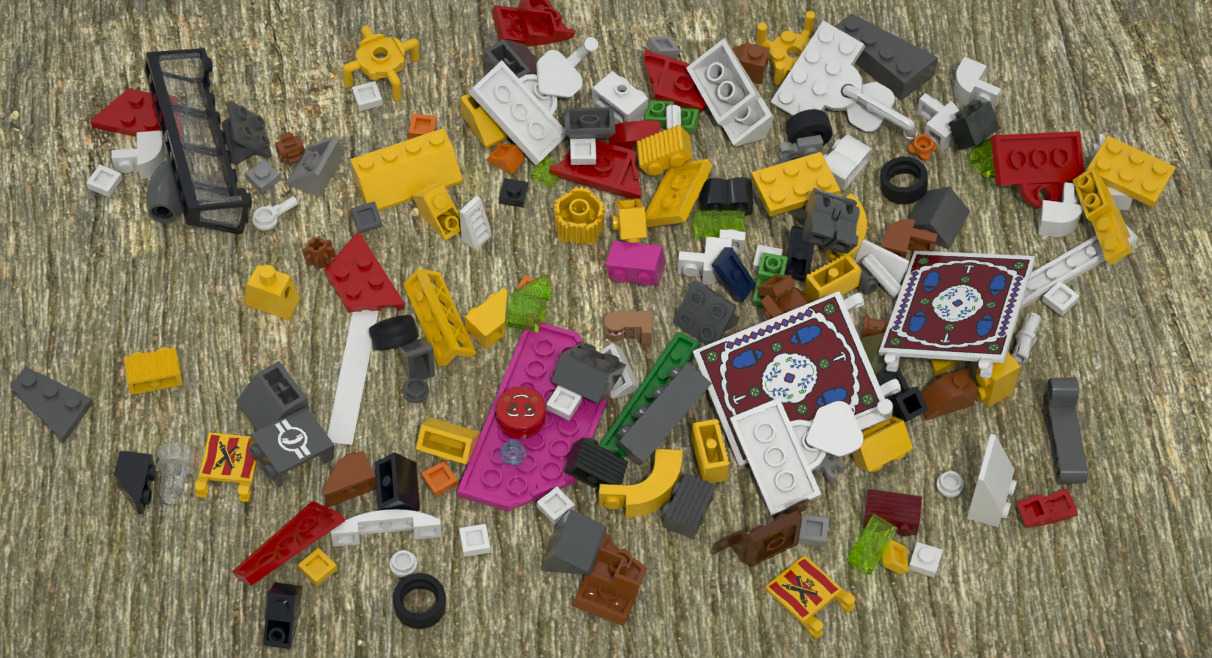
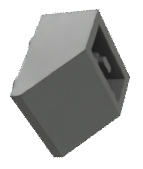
(513, 54)
(588, 372)
(271, 396)

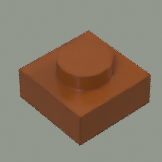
(776, 286)

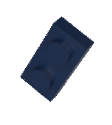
(733, 274)

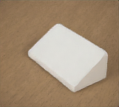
(893, 263)
(627, 381)

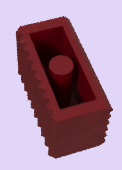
(896, 508)

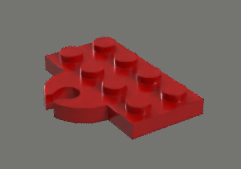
(1037, 163)

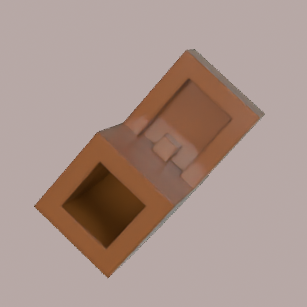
(903, 237)
(791, 300)

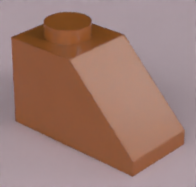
(754, 60)
(949, 394)
(349, 479)

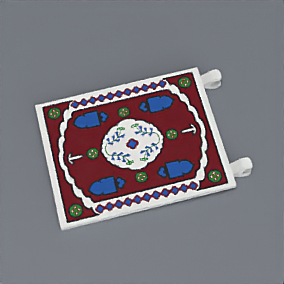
(957, 308)
(801, 358)

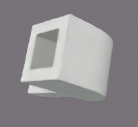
(970, 84)
(938, 120)
(145, 158)
(1061, 217)
(699, 263)

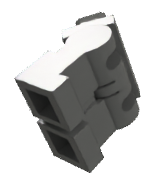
(831, 221)

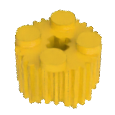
(579, 217)

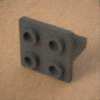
(245, 133)
(705, 313)

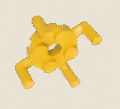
(785, 44)
(381, 68)

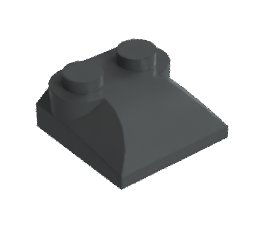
(589, 123)

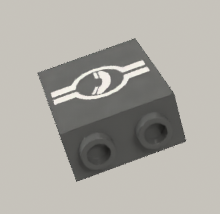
(290, 444)

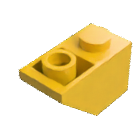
(481, 122)
(438, 209)
(489, 319)

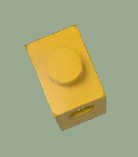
(271, 292)

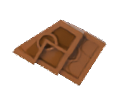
(612, 584)

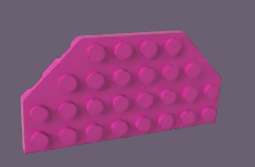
(547, 452)

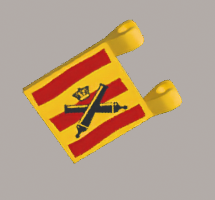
(227, 460)
(806, 591)

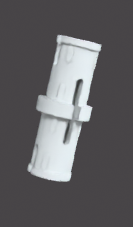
(1026, 337)

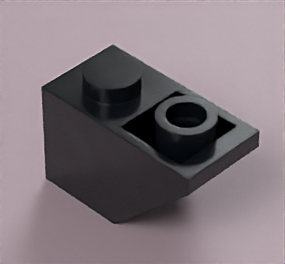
(134, 477)
(282, 615)

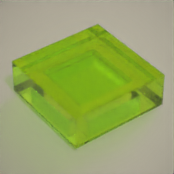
(542, 175)

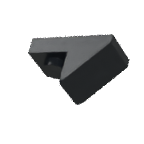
(799, 255)

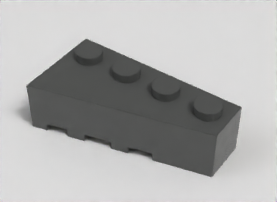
(889, 58)
(663, 413)

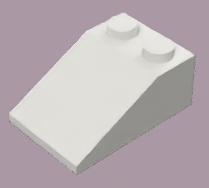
(993, 486)

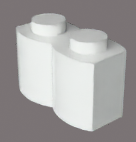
(847, 160)

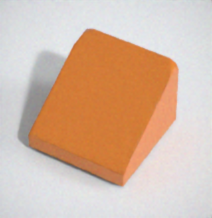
(506, 157)

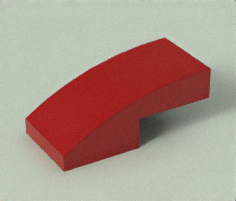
(629, 133)
(1047, 510)

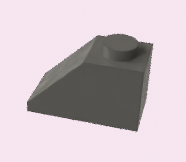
(418, 359)

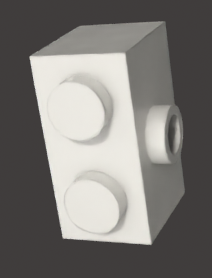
(617, 92)

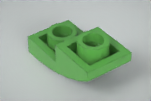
(657, 112)
(769, 266)

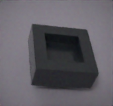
(513, 192)

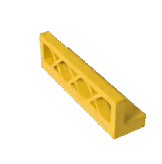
(435, 316)

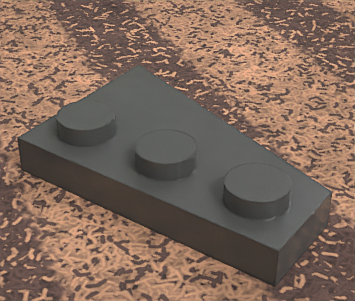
(51, 401)

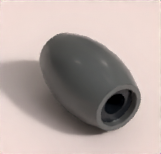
(162, 195)

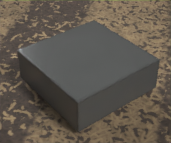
(366, 217)

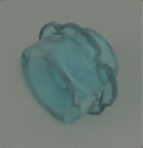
(512, 446)

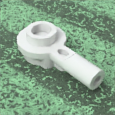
(266, 217)

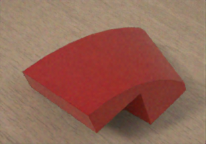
(531, 23)

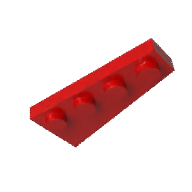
(291, 539)

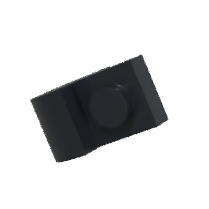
(907, 402)

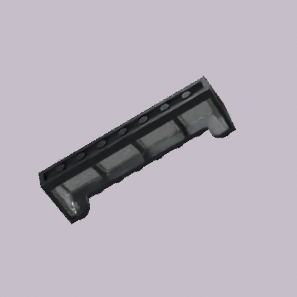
(195, 141)

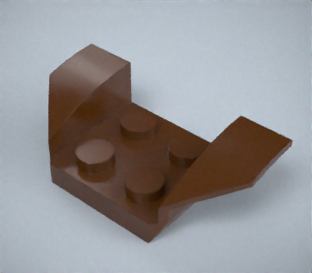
(766, 540)

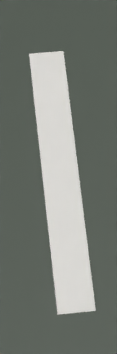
(352, 378)

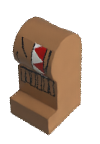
(629, 326)

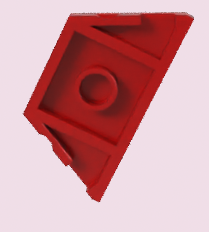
(672, 81)
(128, 114)
(613, 171)
(361, 279)

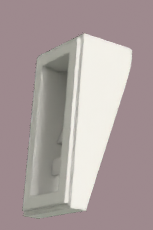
(474, 224)

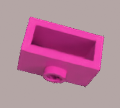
(635, 263)

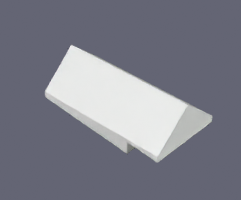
(731, 95)

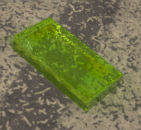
(710, 222)
(872, 544)

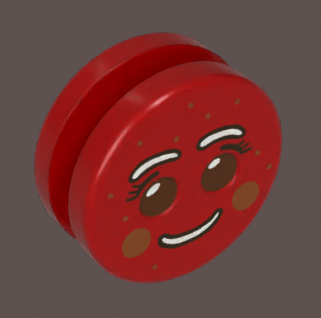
(521, 412)

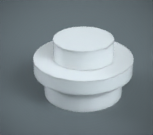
(950, 484)
(403, 563)

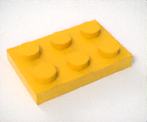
(1132, 171)
(791, 183)
(677, 193)

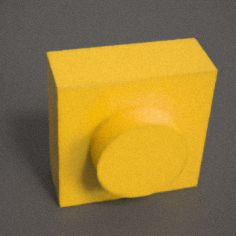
(896, 558)
(317, 567)

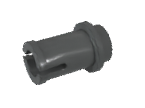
(867, 282)

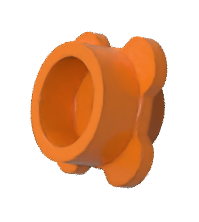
(923, 141)

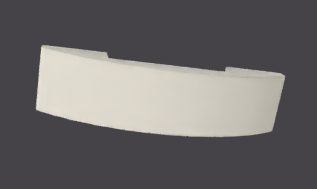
(384, 521)

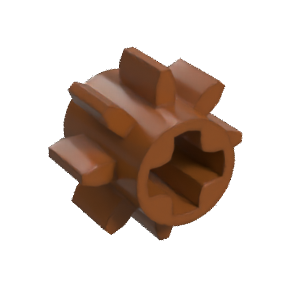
(289, 147)
(318, 252)

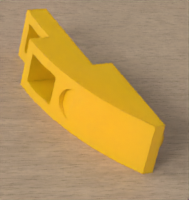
(1104, 215)

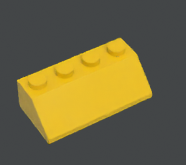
(404, 168)

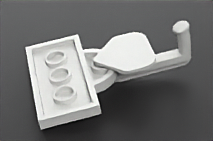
(827, 72)
(527, 103)
(779, 451)

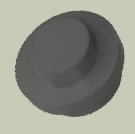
(415, 390)

